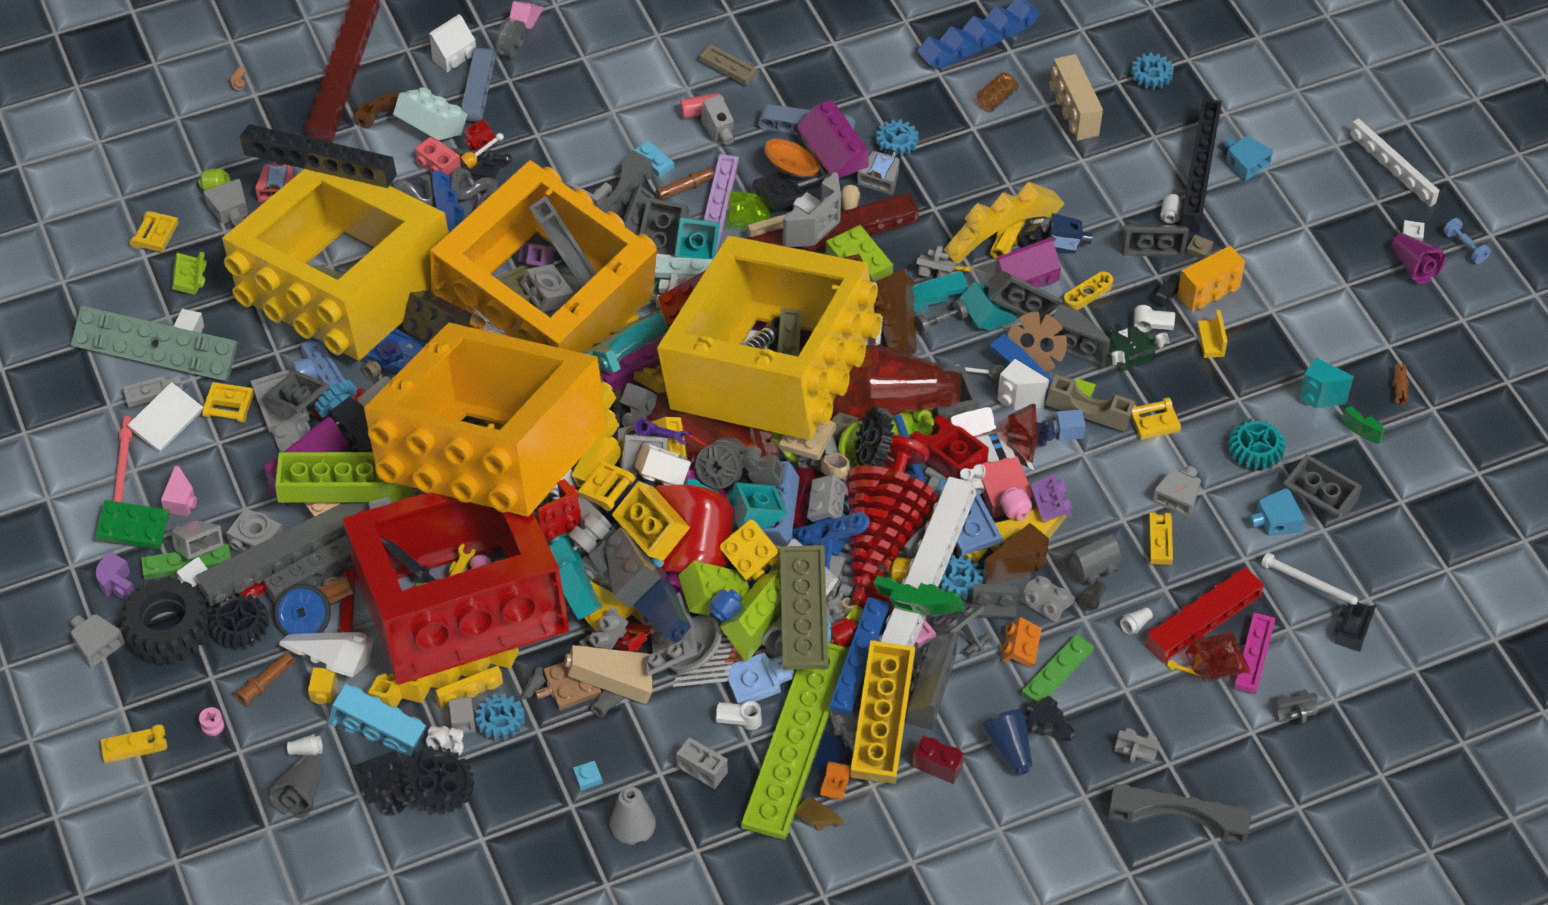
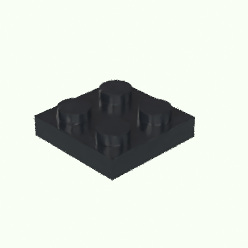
(778, 190)

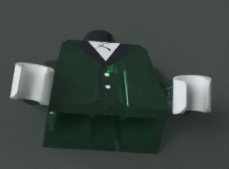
(1133, 347)

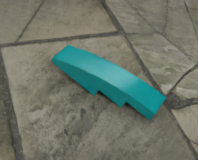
(938, 290)

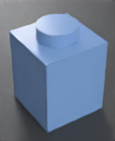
(1069, 425)

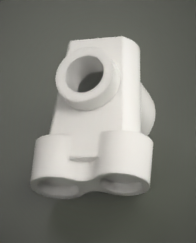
(974, 475)
(445, 738)

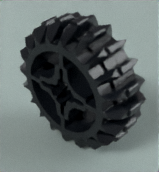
(234, 616)

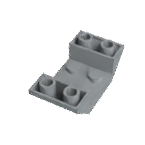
(808, 230)
(666, 652)

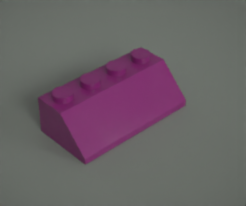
(834, 140)
(642, 357)
(322, 438)

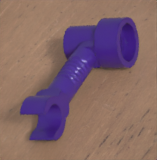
(646, 428)

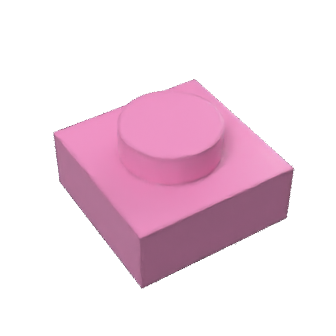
(925, 635)

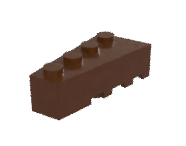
(898, 311)

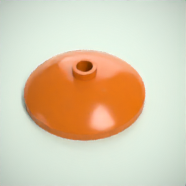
(791, 158)

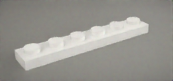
(1394, 162)

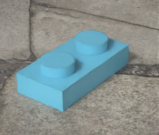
(660, 162)

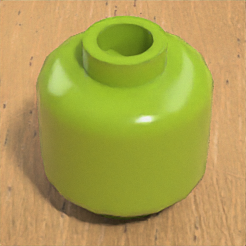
(212, 178)

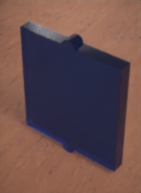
(828, 751)

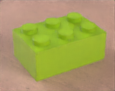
(859, 242)
(703, 581)

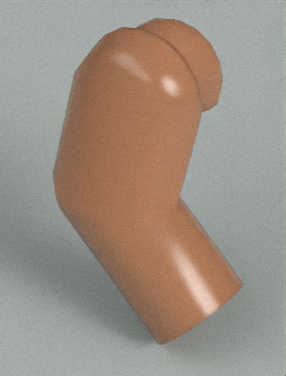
(235, 78)

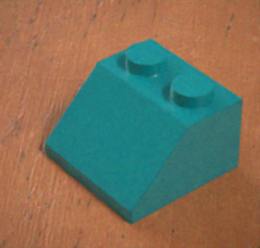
(696, 238)
(983, 311)
(1325, 385)
(757, 503)

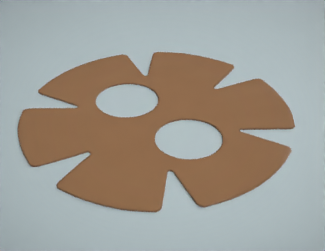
(1046, 329)

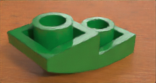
(1365, 428)

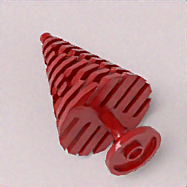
(893, 508)

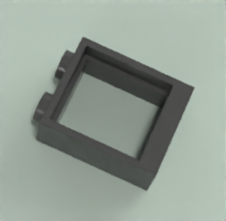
(961, 407)

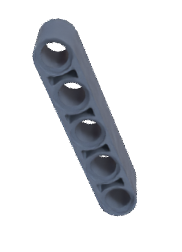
(478, 83)
(785, 119)

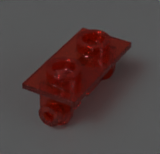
(760, 437)

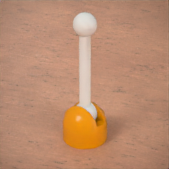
(470, 158)

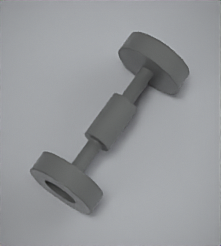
(959, 310)

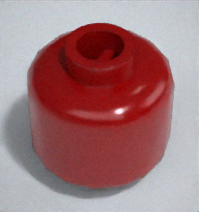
(843, 632)

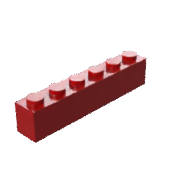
(1204, 614)

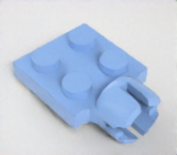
(758, 678)

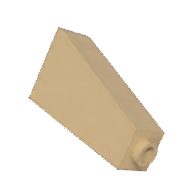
(611, 670)

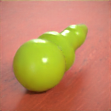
(925, 416)

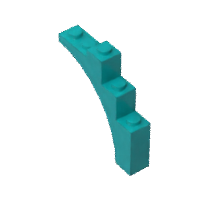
(626, 339)
(574, 578)

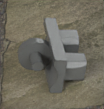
(1296, 707)

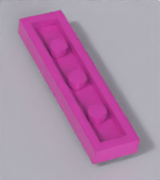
(1255, 652)

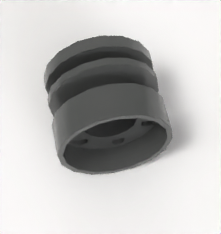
(726, 453)

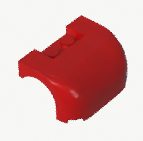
(710, 524)

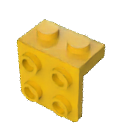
(751, 550)

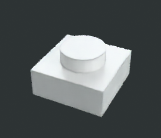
(1414, 229)

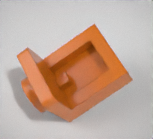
(835, 781)

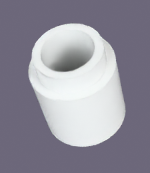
(1171, 209)

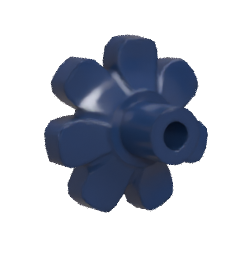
(1044, 433)

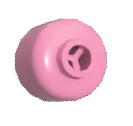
(1016, 503)

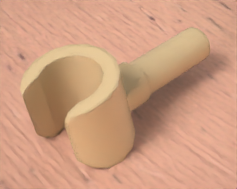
(847, 609)

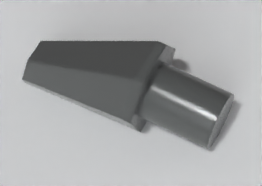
(534, 683)

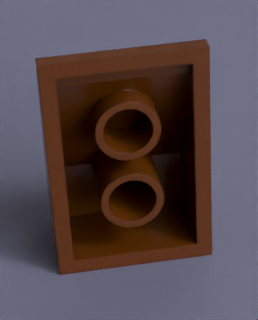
(1017, 557)

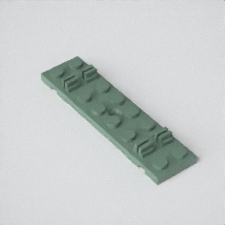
(133, 340)

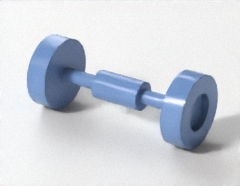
(1453, 227)

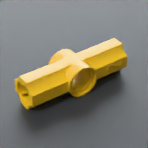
(1007, 239)

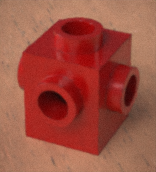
(478, 135)

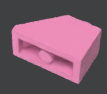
(525, 12)
(179, 494)

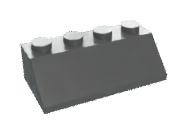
(932, 681)

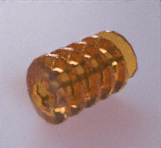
(997, 91)

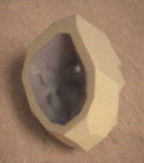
(836, 464)

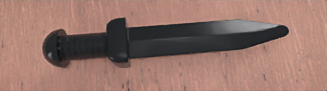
(489, 155)
(421, 572)

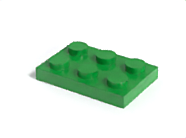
(132, 524)

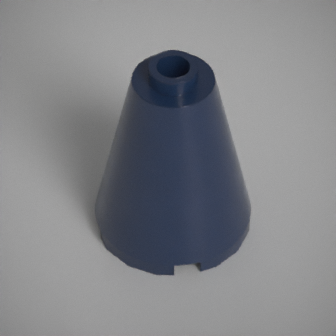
(1010, 740)

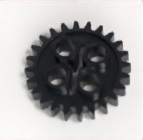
(873, 438)
(457, 780)

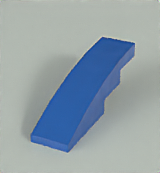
(447, 200)
(1009, 350)

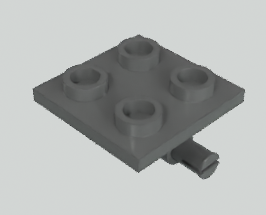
(961, 620)

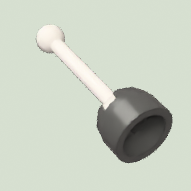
(994, 372)

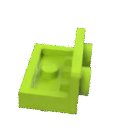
(188, 273)

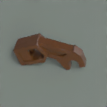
(368, 111)

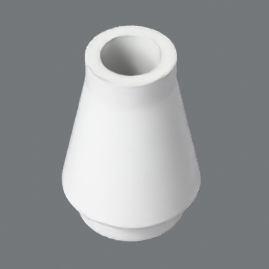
(1134, 621)
(305, 746)

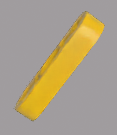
(1092, 283)

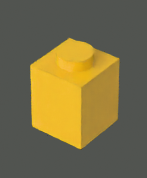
(322, 686)

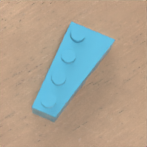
(376, 720)

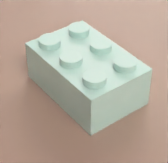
(430, 113)

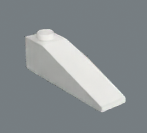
(340, 651)

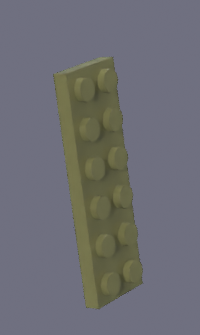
(803, 607)

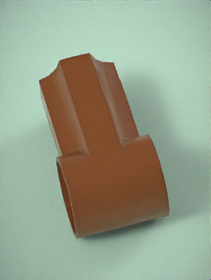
(338, 590)

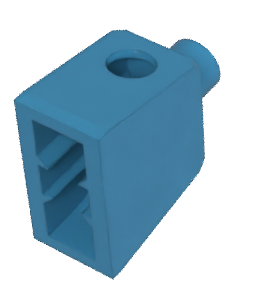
(1247, 156)
(1278, 514)

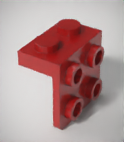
(562, 514)

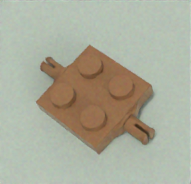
(565, 689)

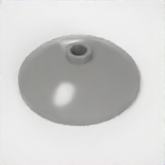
(708, 637)

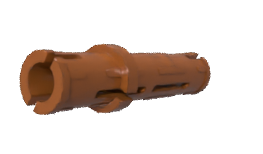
(688, 182)

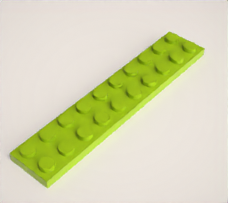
(793, 748)

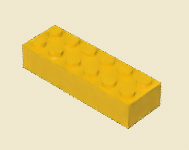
(882, 712)

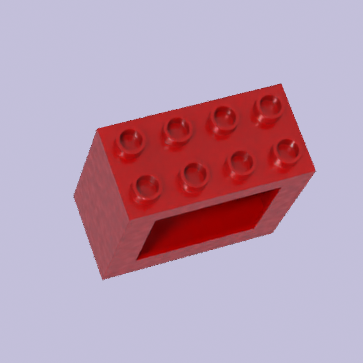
(463, 613)

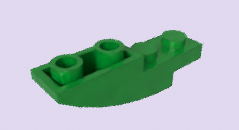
(924, 600)

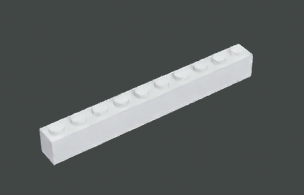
(932, 556)

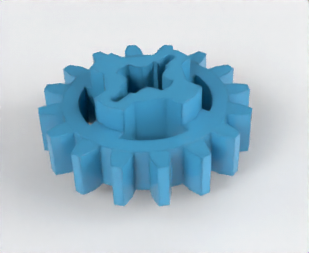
(1150, 70)
(897, 137)
(333, 396)
(959, 576)
(500, 716)

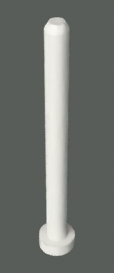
(1269, 561)

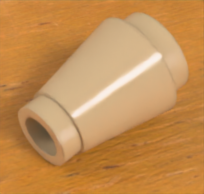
(850, 196)

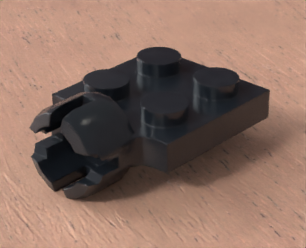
(381, 782)

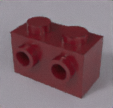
(938, 759)

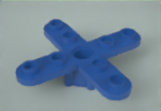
(831, 533)

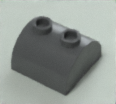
(1095, 559)

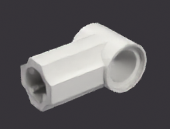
(1146, 319)
(739, 714)

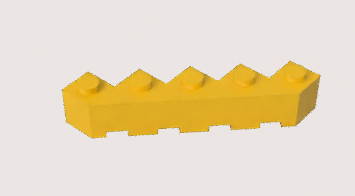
(390, 693)

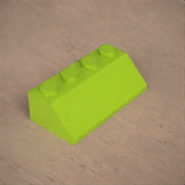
(758, 612)

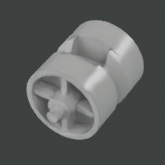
(590, 530)

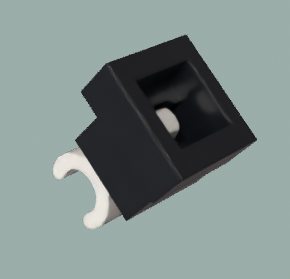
(1032, 232)

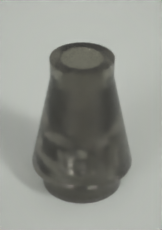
(1091, 598)

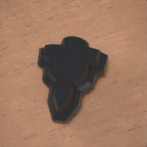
(1048, 719)

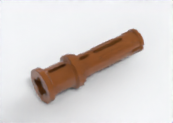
(257, 685)

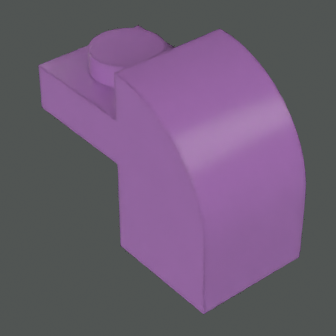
(537, 254)
(112, 574)

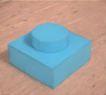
(587, 775)

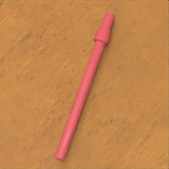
(125, 437)

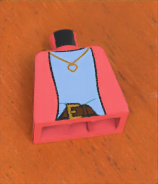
(272, 180)

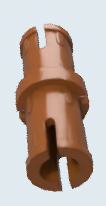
(1400, 384)

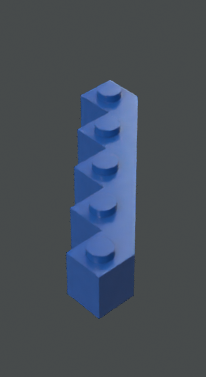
(979, 34)

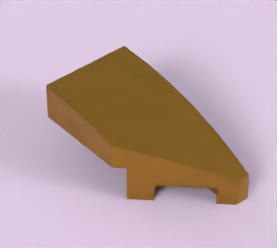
(817, 814)

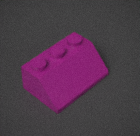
(1034, 263)

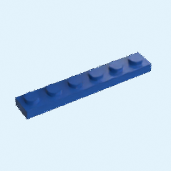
(856, 661)

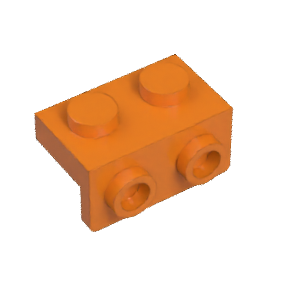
(1021, 642)

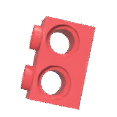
(437, 156)

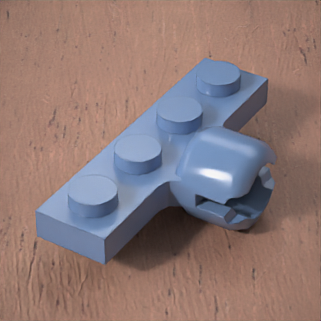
(318, 363)

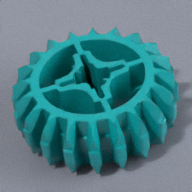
(1256, 448)

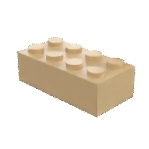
(1076, 97)

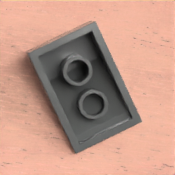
(661, 223)
(1083, 337)
(294, 394)

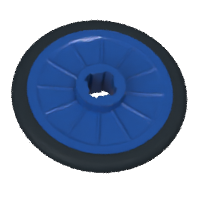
(299, 597)

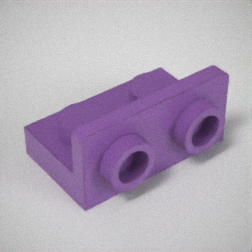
(1051, 498)

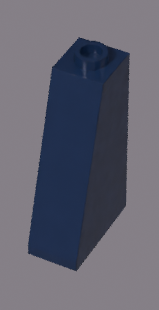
(664, 609)

